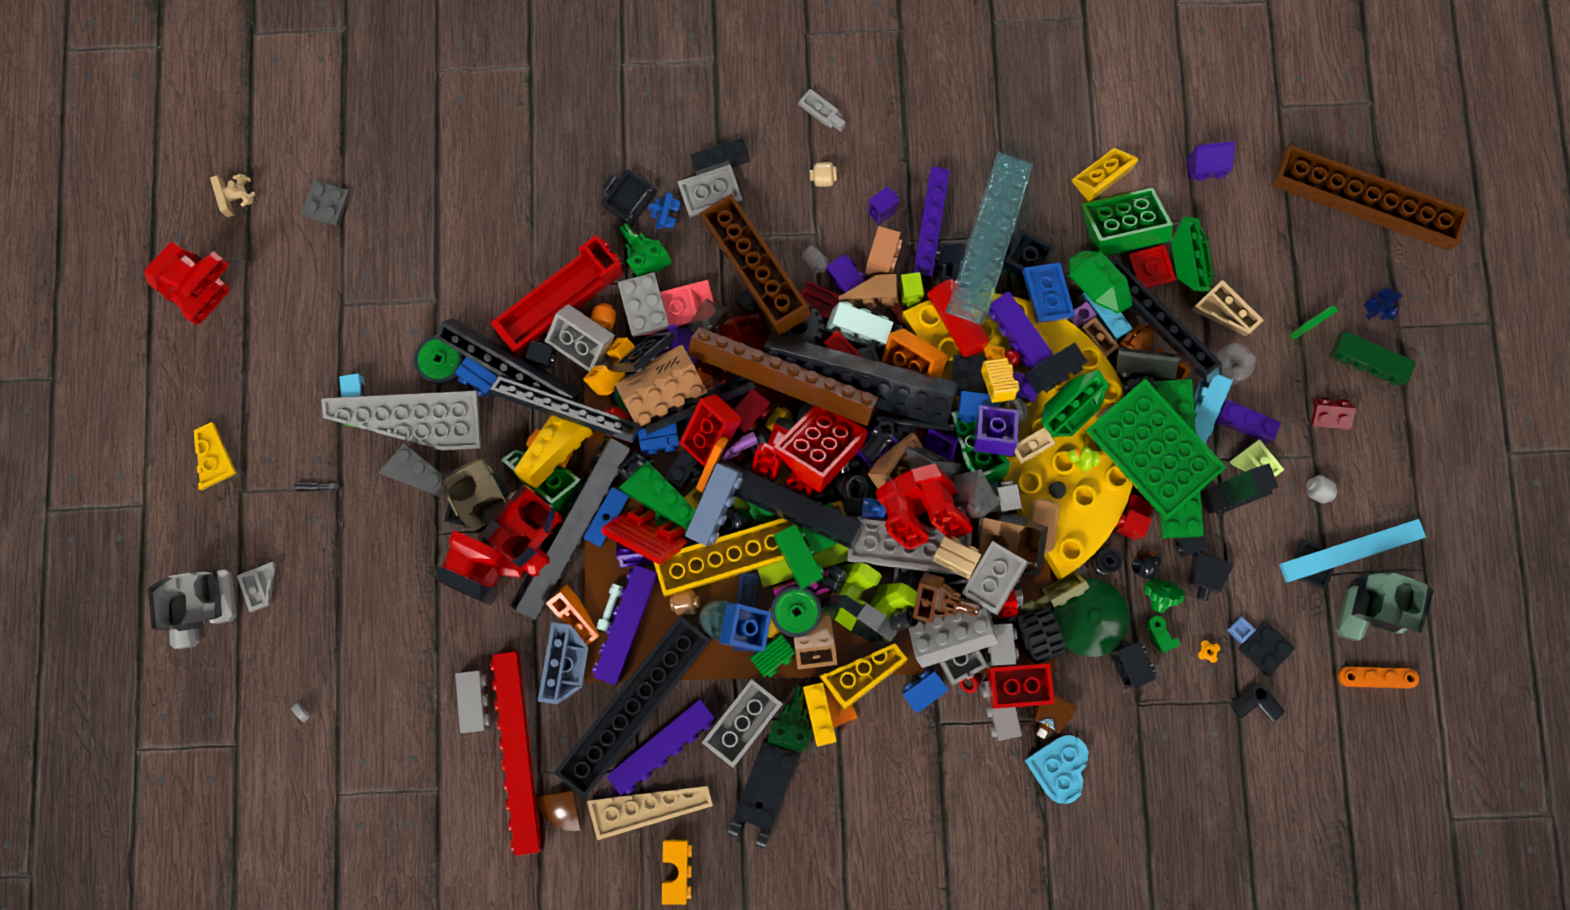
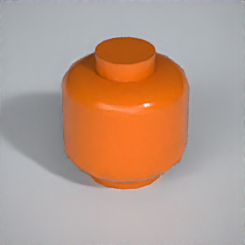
(604, 315)

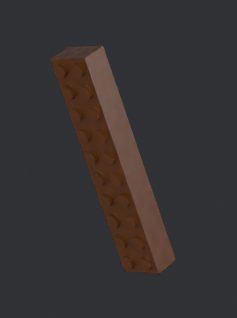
(1370, 197)

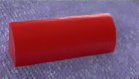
(965, 333)

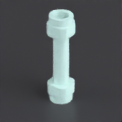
(604, 623)

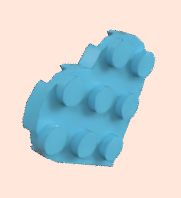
(1059, 768)

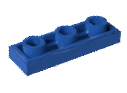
(612, 506)

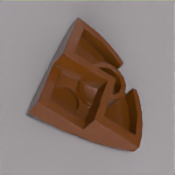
(560, 810)

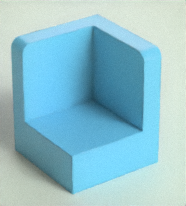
(351, 385)

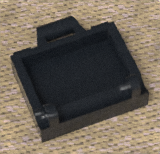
(628, 196)

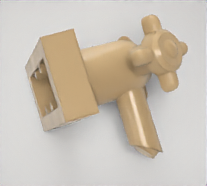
(234, 191)

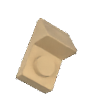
(1034, 445)

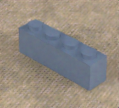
(714, 504)

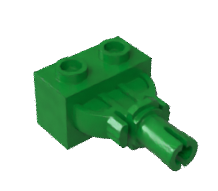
(644, 255)

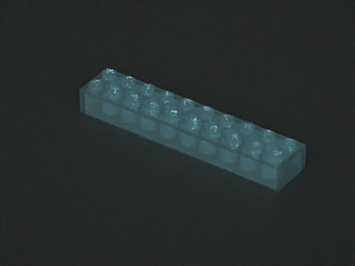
(989, 238)

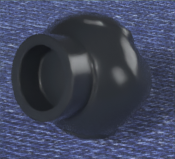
(1146, 565)

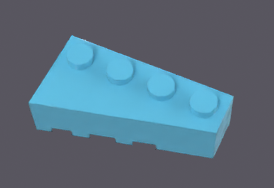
(1208, 403)

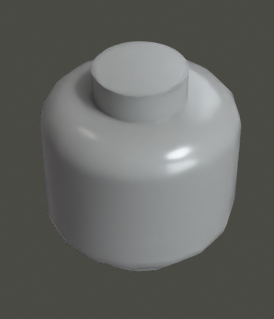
(1321, 489)

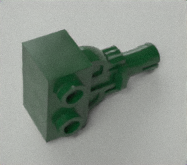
(791, 728)

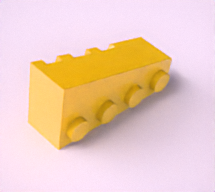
(549, 449)

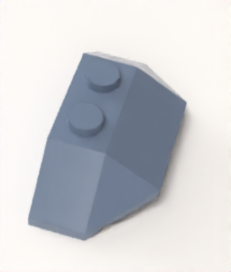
(563, 664)

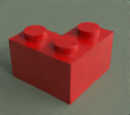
(1135, 518)

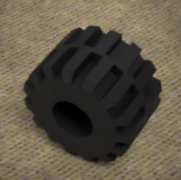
(812, 329)
(1040, 634)

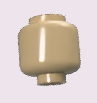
(823, 174)

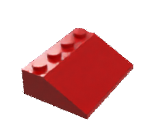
(820, 446)

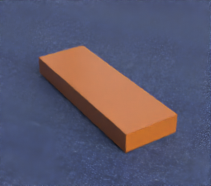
(711, 463)

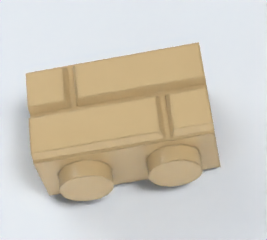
(957, 557)

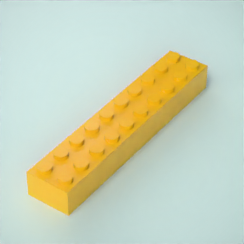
(725, 558)

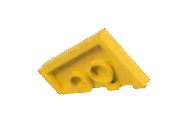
(213, 459)

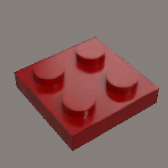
(1152, 266)

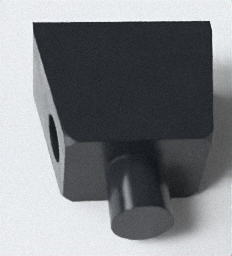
(1208, 574)

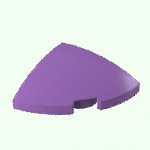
(741, 444)

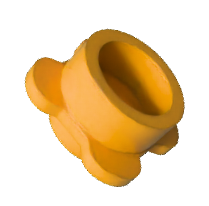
(1205, 646)

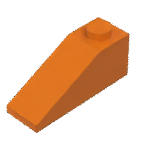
(572, 612)

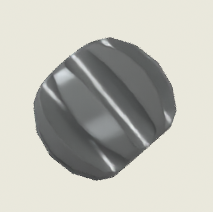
(1016, 404)

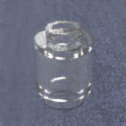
(815, 259)

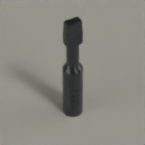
(315, 486)

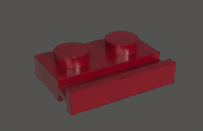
(820, 298)

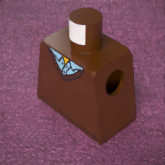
(1053, 716)

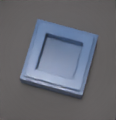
(1241, 630)

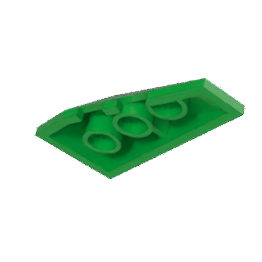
(992, 465)

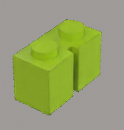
(910, 289)

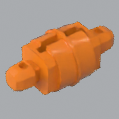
(1139, 338)

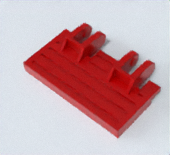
(645, 537)

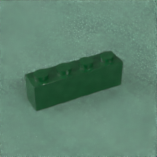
(1372, 359)

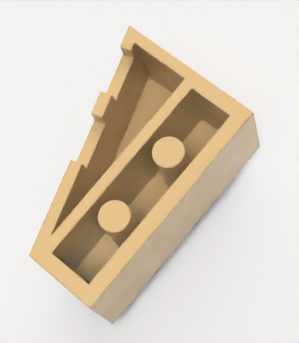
(1228, 309)

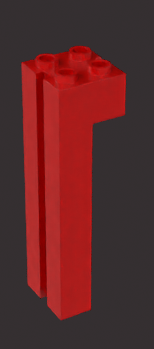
(571, 285)

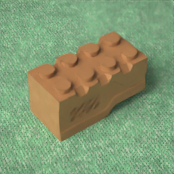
(660, 386)

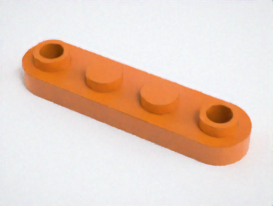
(1378, 677)

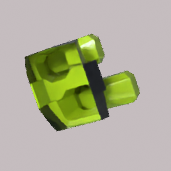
(849, 609)

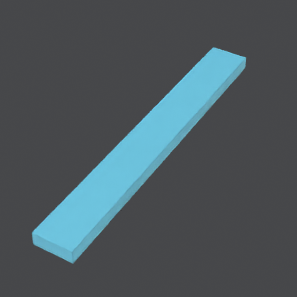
(1352, 550)

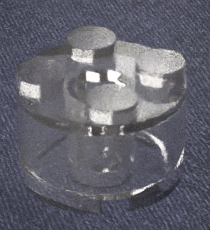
(1242, 359)

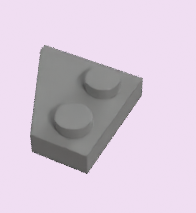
(258, 586)

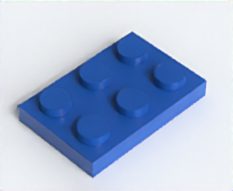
(1048, 293)

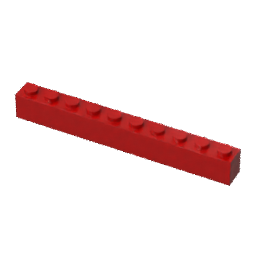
(517, 754)

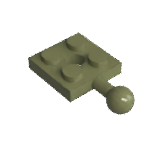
(1059, 592)

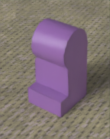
(1083, 315)

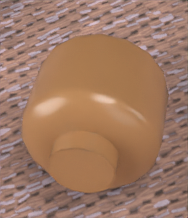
(685, 602)

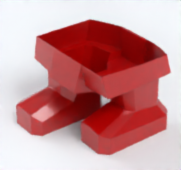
(189, 280)
(921, 492)

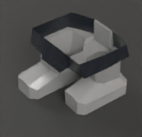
(187, 600)

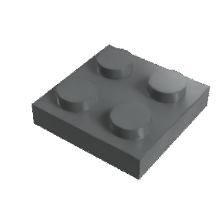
(325, 203)

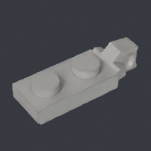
(822, 110)

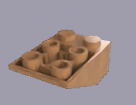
(874, 292)
(817, 647)

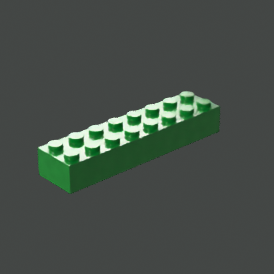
(1188, 519)

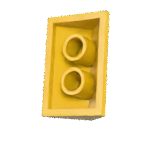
(1104, 173)

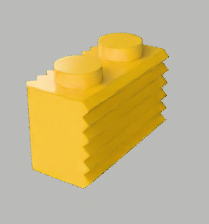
(999, 380)

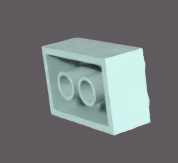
(859, 325)

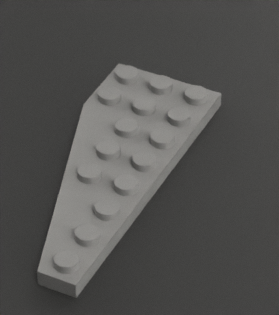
(428, 419)

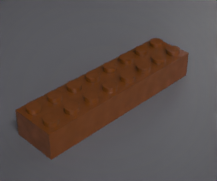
(755, 264)

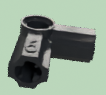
(880, 438)
(1266, 702)

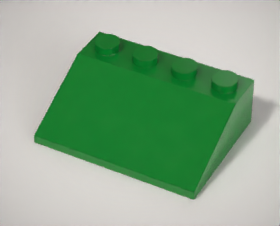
(1127, 222)

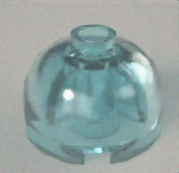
(712, 618)

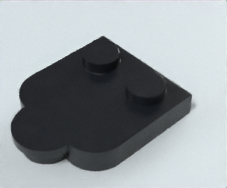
(968, 374)

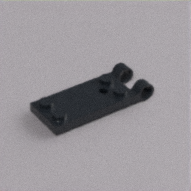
(765, 784)

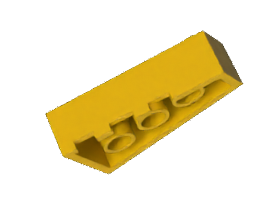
(859, 677)

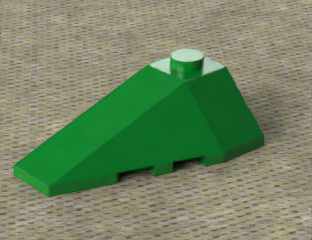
(554, 489)

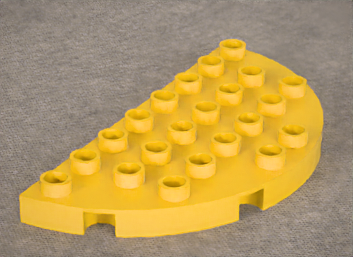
(1092, 497)

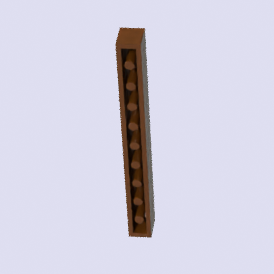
(783, 376)

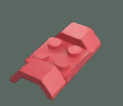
(684, 302)

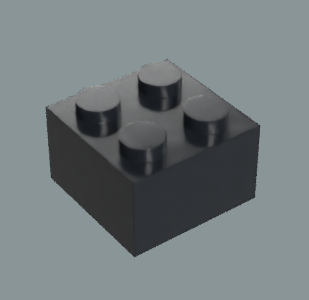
(1028, 252)
(1133, 665)

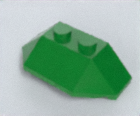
(1192, 255)
(1100, 280)
(1074, 404)

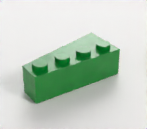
(656, 493)

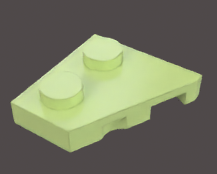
(1256, 456)

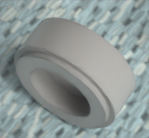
(300, 712)

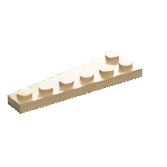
(631, 812)

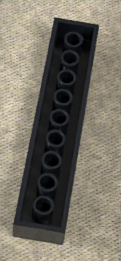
(897, 388)
(632, 706)

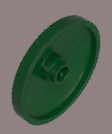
(1093, 621)

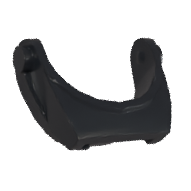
(633, 463)

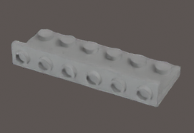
(879, 548)

